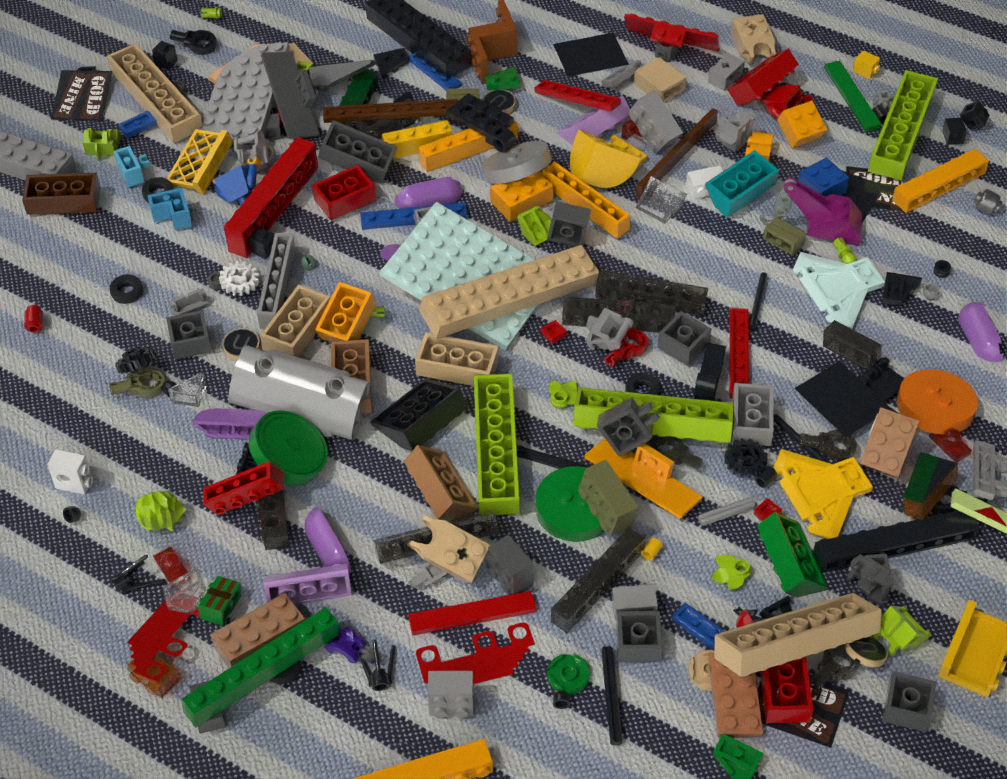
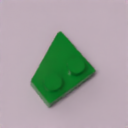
(503, 80)
(737, 758)

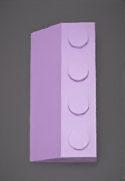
(596, 122)
(310, 584)

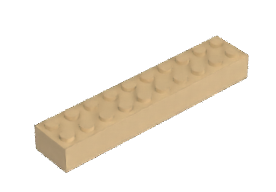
(508, 291)

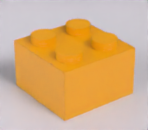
(802, 124)

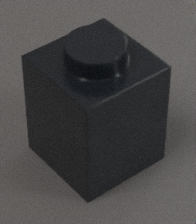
(164, 55)
(954, 131)
(261, 242)

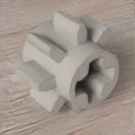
(883, 98)

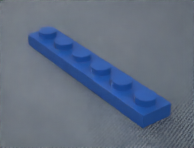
(401, 216)

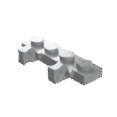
(984, 467)

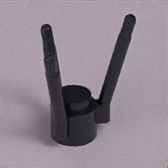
(122, 578)
(379, 679)

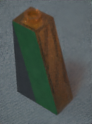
(928, 484)

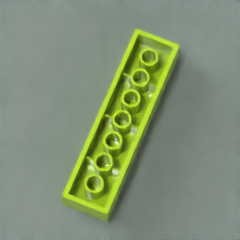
(902, 125)
(678, 415)
(496, 444)

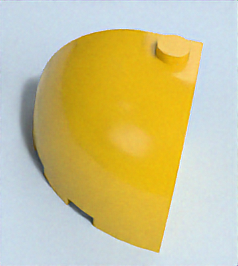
(600, 162)

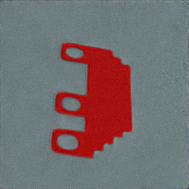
(155, 637)
(487, 662)

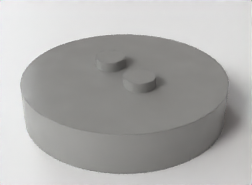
(516, 162)

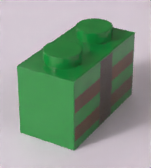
(219, 600)

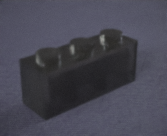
(851, 345)

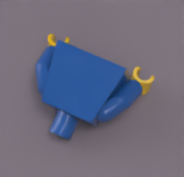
(238, 182)

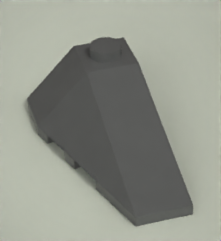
(333, 74)

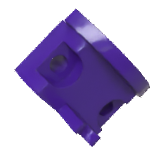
(347, 644)

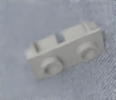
(186, 304)

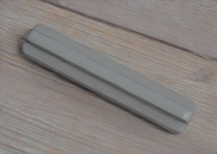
(726, 511)

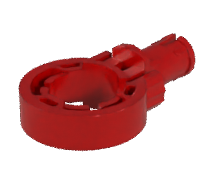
(627, 349)

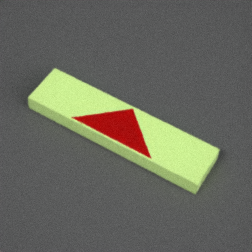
(979, 510)

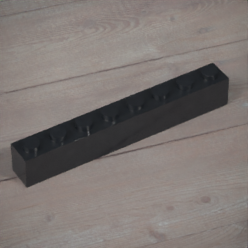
(896, 539)

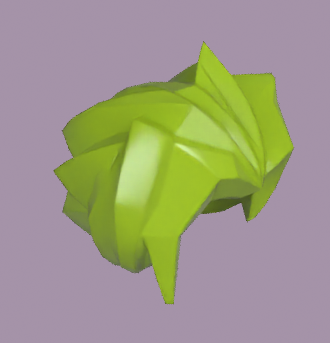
(159, 511)

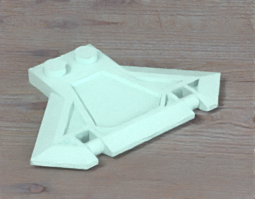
(838, 285)

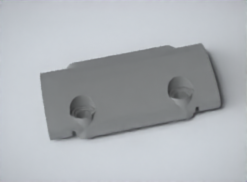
(297, 385)

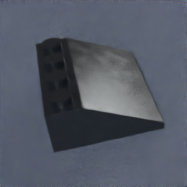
(420, 413)

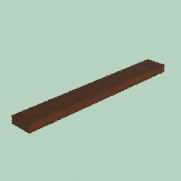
(387, 110)
(679, 150)

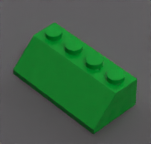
(791, 556)

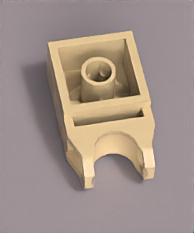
(752, 37)
(443, 549)

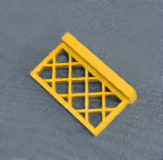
(210, 163)

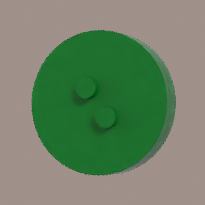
(289, 444)
(562, 509)

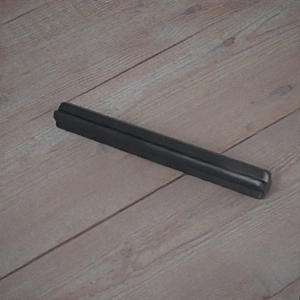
(611, 696)

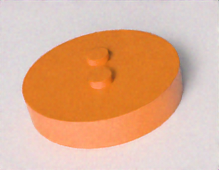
(937, 400)

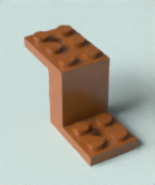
(492, 41)

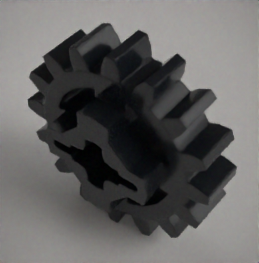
(135, 360)
(747, 458)

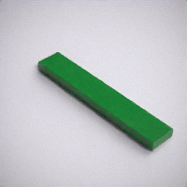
(852, 96)

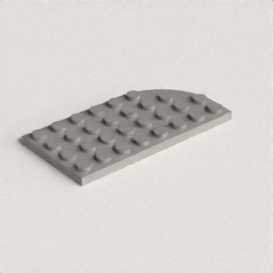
(241, 95)

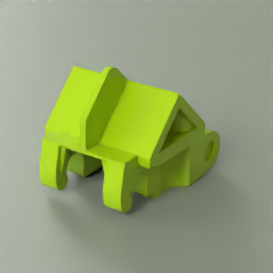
(103, 146)
(901, 629)

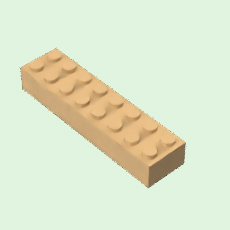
(154, 92)
(797, 634)

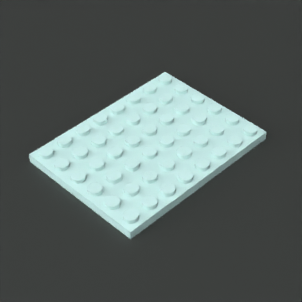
(450, 252)

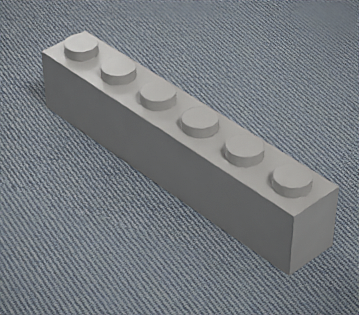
(276, 278)

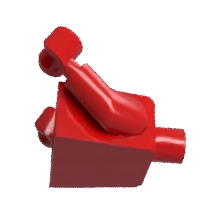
(783, 98)

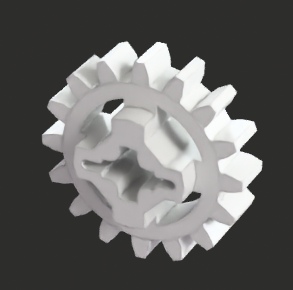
(239, 278)

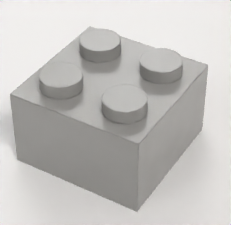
(450, 693)

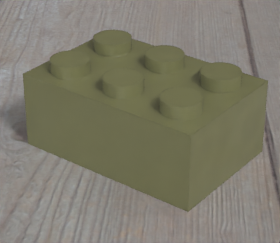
(608, 498)

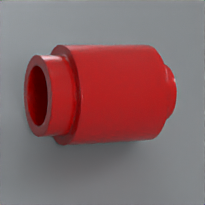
(33, 319)

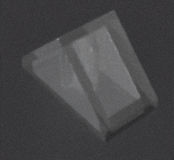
(189, 391)

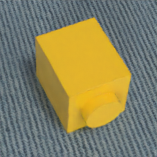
(866, 64)

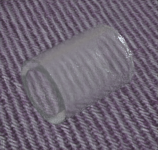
(637, 143)

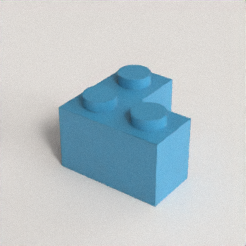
(170, 205)

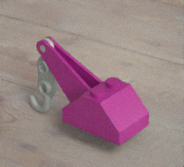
(826, 216)

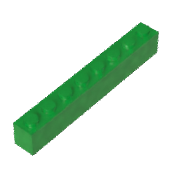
(260, 667)

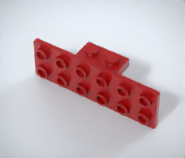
(670, 34)

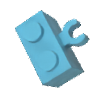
(130, 166)

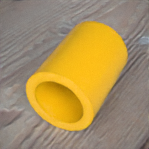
(651, 549)

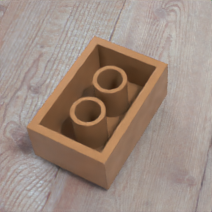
(889, 443)

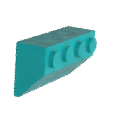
(742, 183)

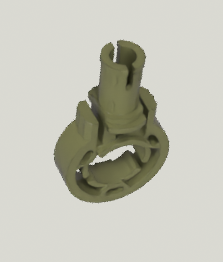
(135, 387)

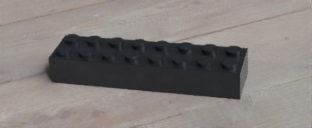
(419, 36)

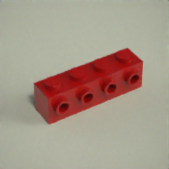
(243, 488)

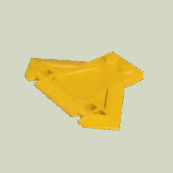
(821, 489)

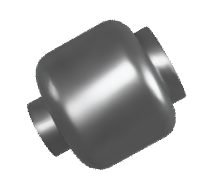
(988, 202)

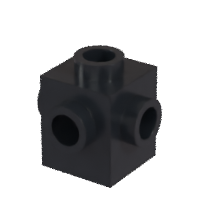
(975, 115)

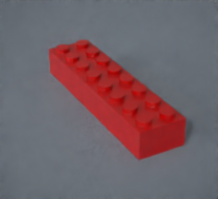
(271, 195)

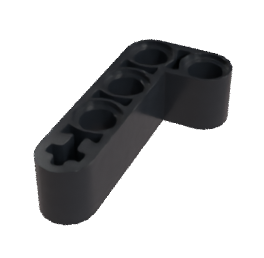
(710, 372)

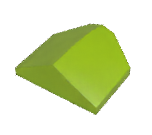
(534, 225)

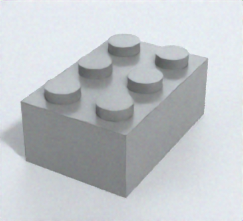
(655, 122)
(752, 413)

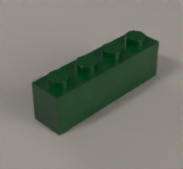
(360, 90)

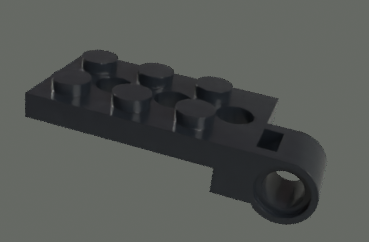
(482, 118)

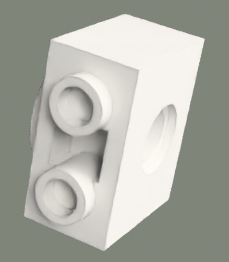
(70, 472)

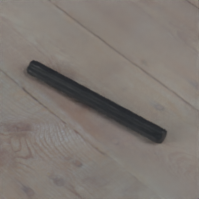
(546, 459)

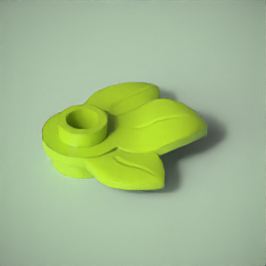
(562, 394)
(729, 572)

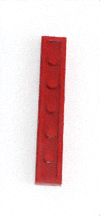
(577, 95)
(738, 348)
(471, 613)

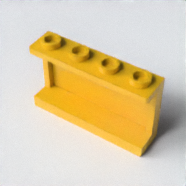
(976, 652)

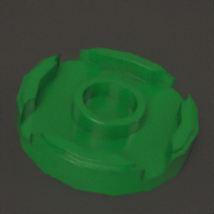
(568, 673)

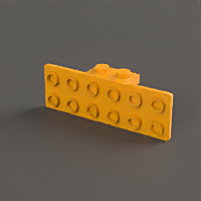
(649, 475)

